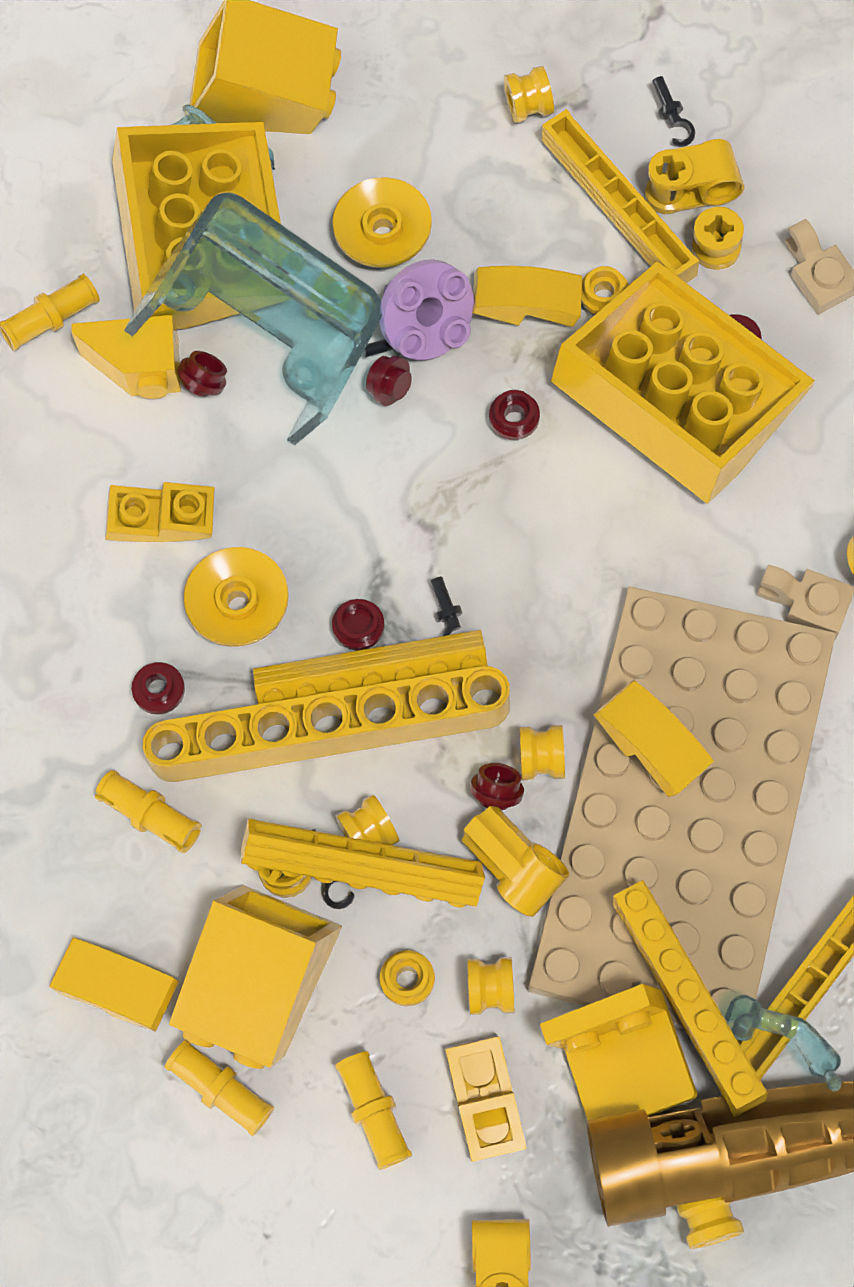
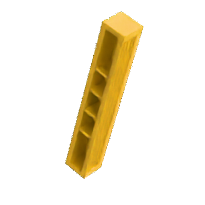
(617, 196)
(369, 666)
(362, 863)
(805, 987)
(690, 998)

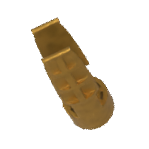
(708, 1153)

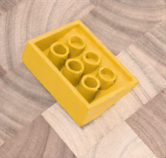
(166, 182)
(680, 380)

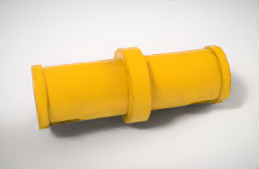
(48, 312)
(148, 811)
(219, 1087)
(373, 1110)

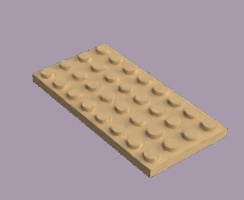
(722, 843)

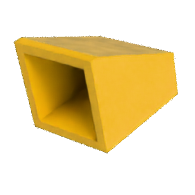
(265, 68)
(252, 976)

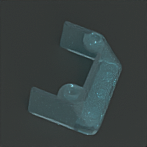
(280, 287)

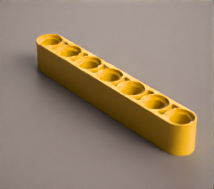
(303, 713)

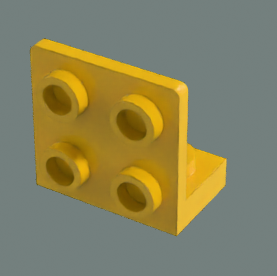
(623, 1053)

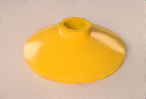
(376, 205)
(230, 575)

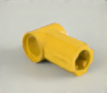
(524, 869)

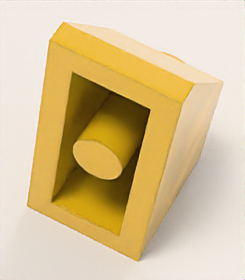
(136, 363)

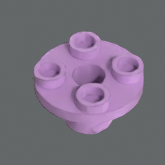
(427, 310)

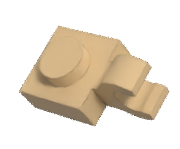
(821, 275)
(814, 601)

